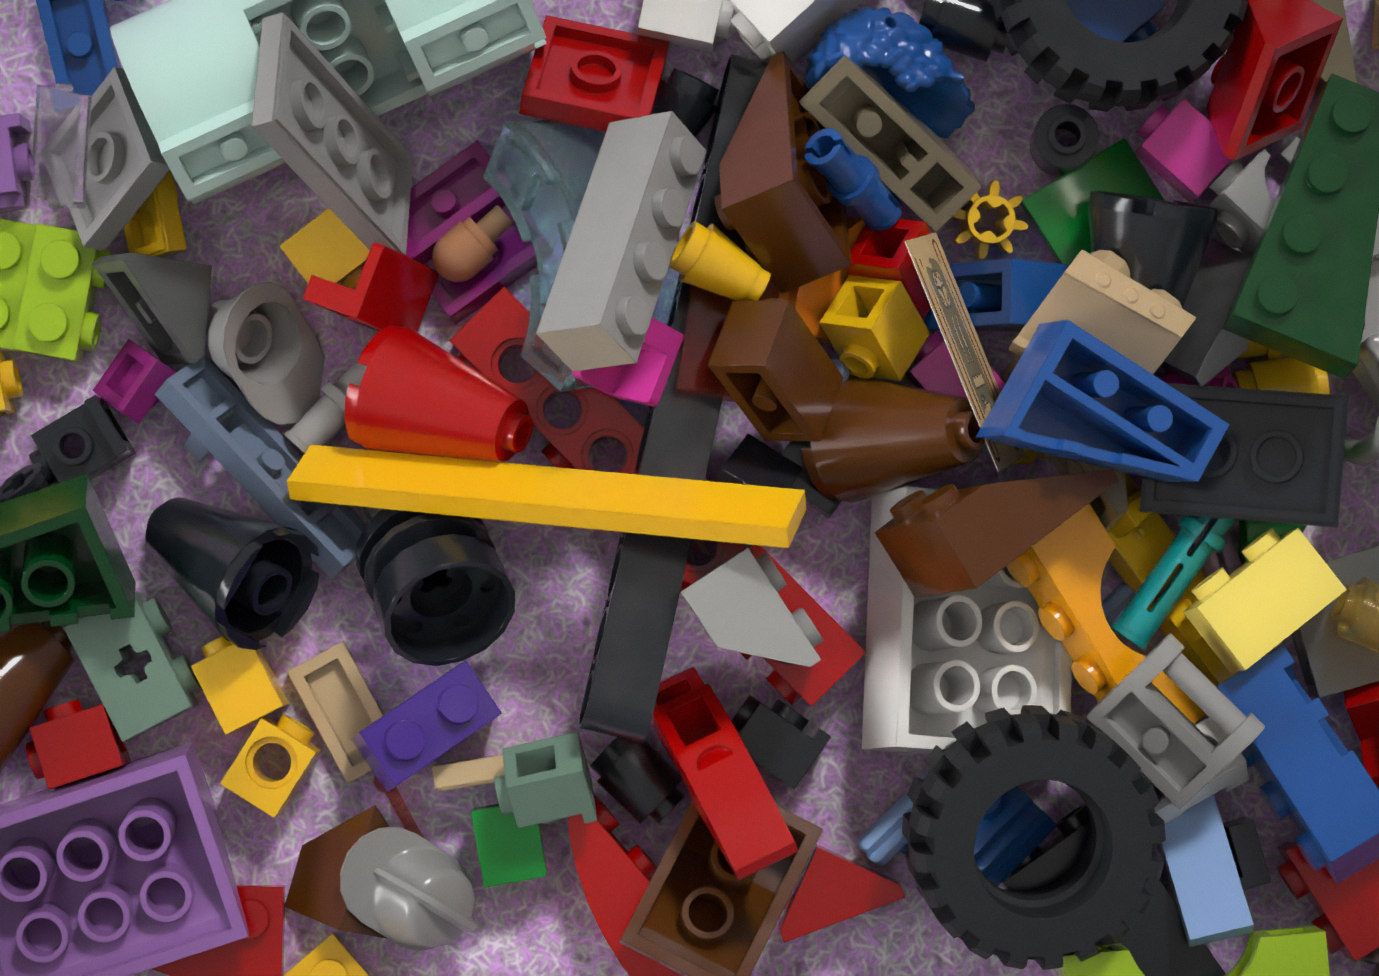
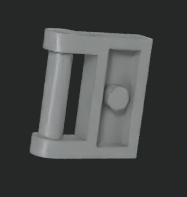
(1161, 736)

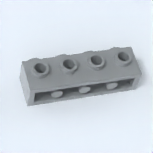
(622, 242)

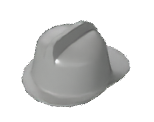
(268, 351)
(407, 889)

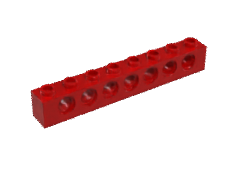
(502, 328)

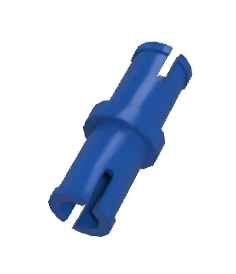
(853, 179)

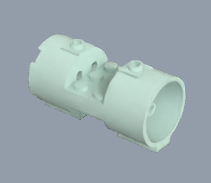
(199, 66)

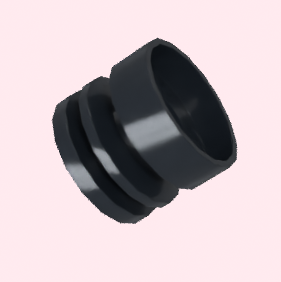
(434, 584)

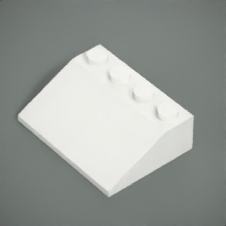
(950, 653)

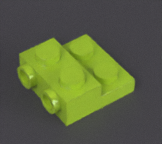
(48, 291)

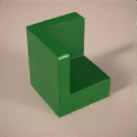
(504, 850)

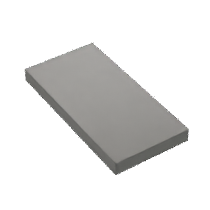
(331, 136)

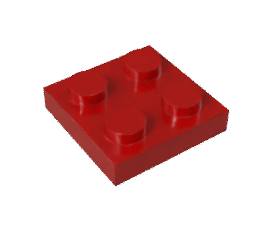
(592, 75)

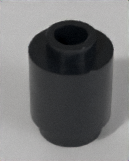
(965, 26)
(1054, 157)
(638, 779)

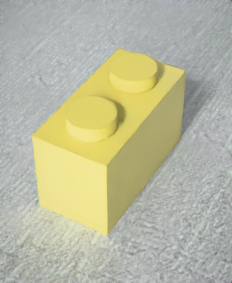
(1263, 598)

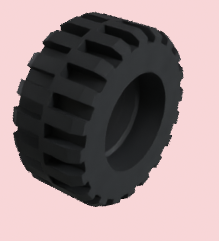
(1112, 71)
(1083, 902)

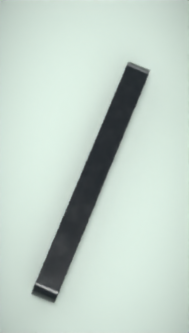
(673, 445)

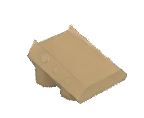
(1114, 309)

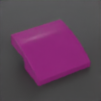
(452, 196)

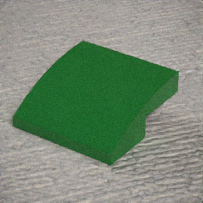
(1061, 207)

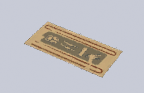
(960, 337)

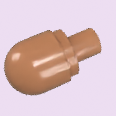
(469, 246)

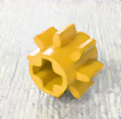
(1004, 224)

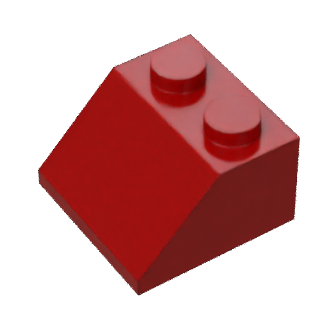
(1269, 73)

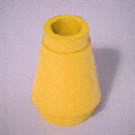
(717, 264)

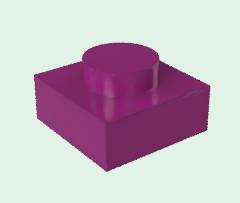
(133, 381)

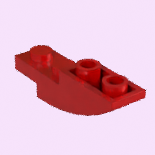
(720, 774)
(613, 884)

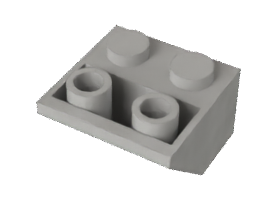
(747, 615)

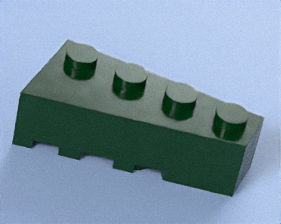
(1317, 247)
(61, 558)

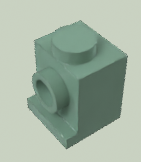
(546, 781)

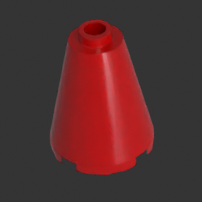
(431, 403)

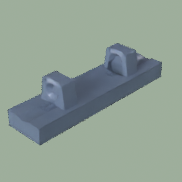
(257, 458)

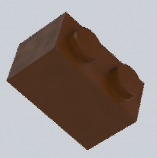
(776, 370)

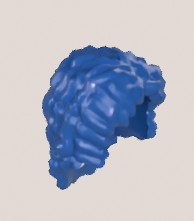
(901, 60)

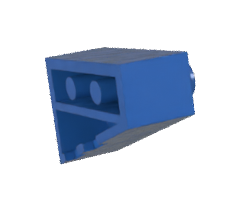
(1100, 409)
(1307, 768)

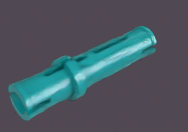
(1136, 621)

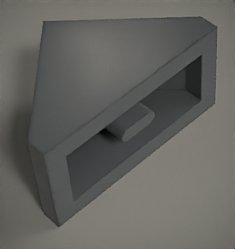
(163, 300)

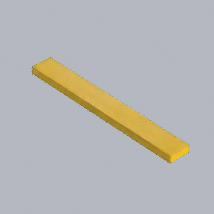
(549, 495)

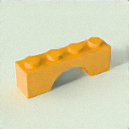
(1065, 581)

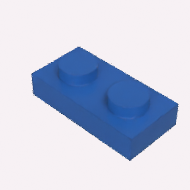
(78, 42)

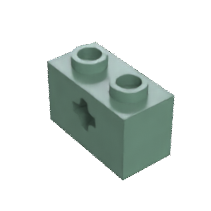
(130, 700)

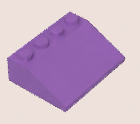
(116, 872)

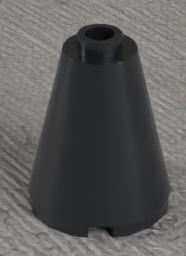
(1154, 236)
(235, 568)

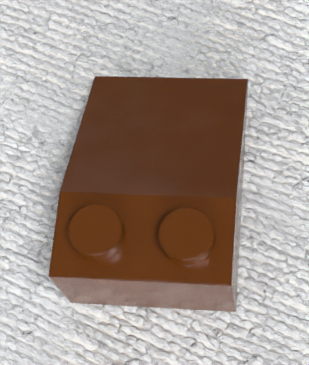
(773, 191)
(971, 533)
(699, 912)

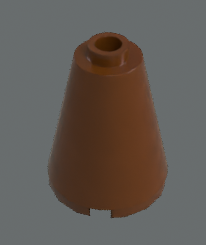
(889, 438)
(31, 669)

